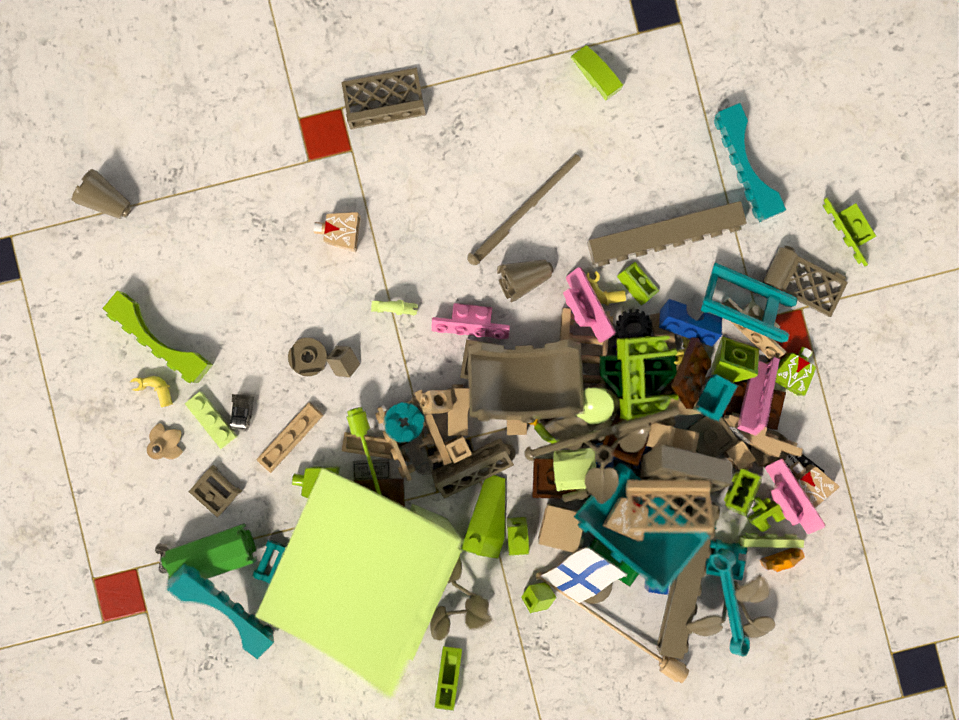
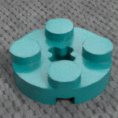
(392, 423)

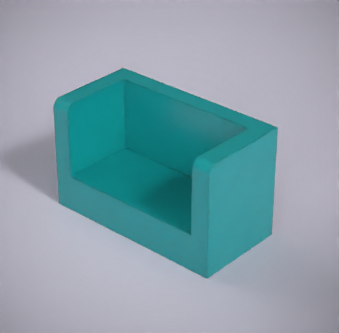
(715, 397)

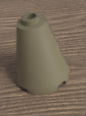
(101, 196)
(523, 277)

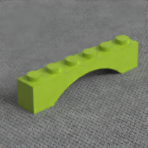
(128, 313)

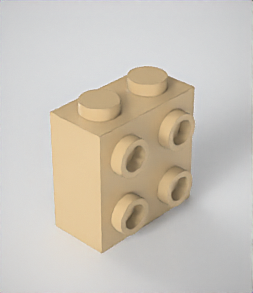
(560, 529)

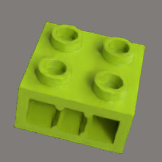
(743, 492)

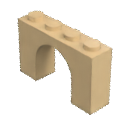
(459, 415)

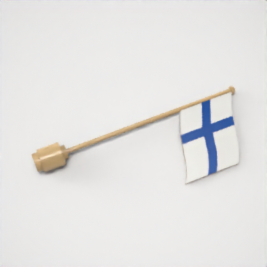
(586, 575)

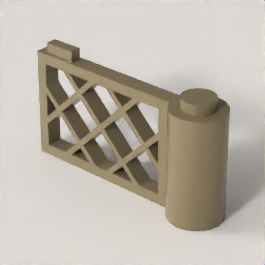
(785, 267)

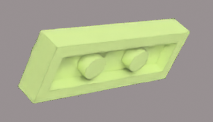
(211, 420)
(771, 540)

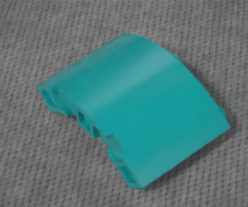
(659, 554)

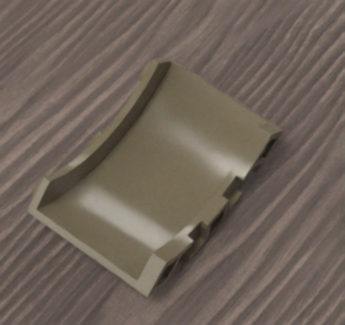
(525, 381)

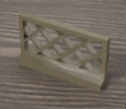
(383, 113)

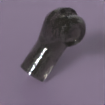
(160, 549)

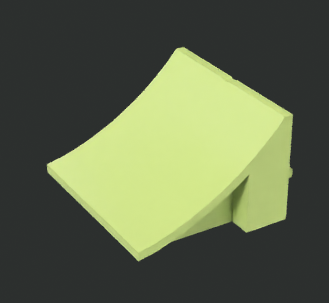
(361, 578)

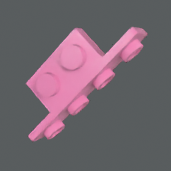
(586, 305)
(471, 321)
(792, 498)

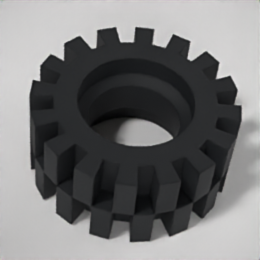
(633, 317)

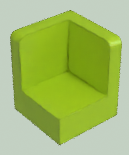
(538, 597)

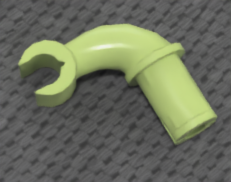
(398, 307)

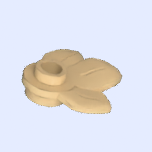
(166, 441)

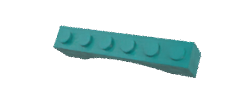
(764, 200)
(191, 587)

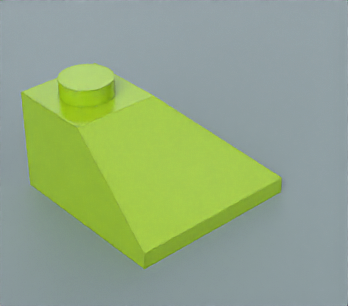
(735, 360)

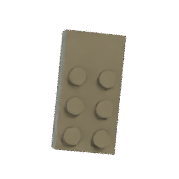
(683, 465)

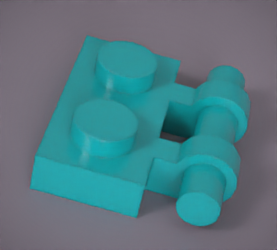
(739, 566)

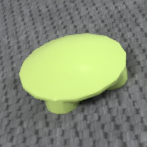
(597, 406)

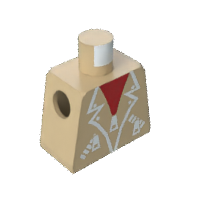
(340, 230)
(814, 482)
(619, 519)

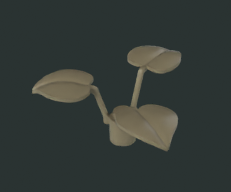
(602, 482)
(753, 591)
(476, 610)

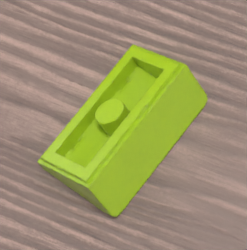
(638, 283)

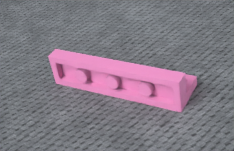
(758, 398)

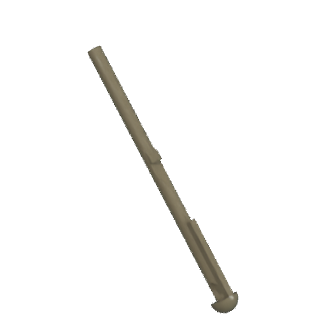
(502, 232)
(531, 453)

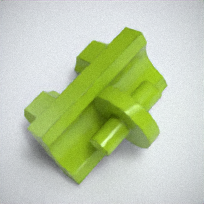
(763, 512)

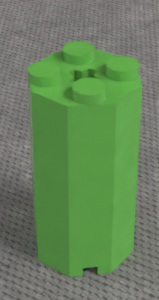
(213, 553)

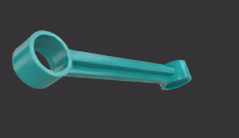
(739, 643)

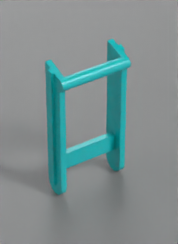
(774, 296)

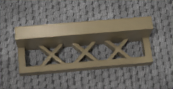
(483, 457)

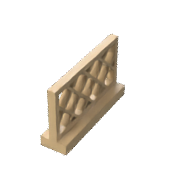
(671, 489)

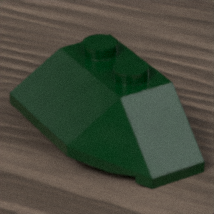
(657, 373)

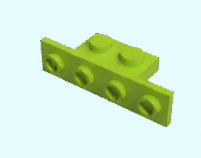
(854, 226)

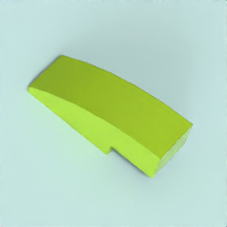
(597, 72)
(448, 678)

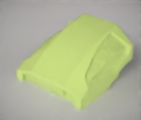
(572, 467)

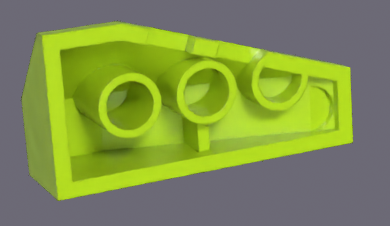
(487, 523)

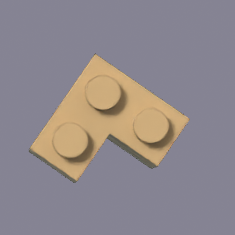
(672, 437)

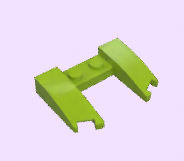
(631, 352)

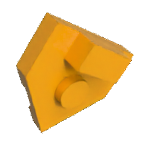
(783, 560)

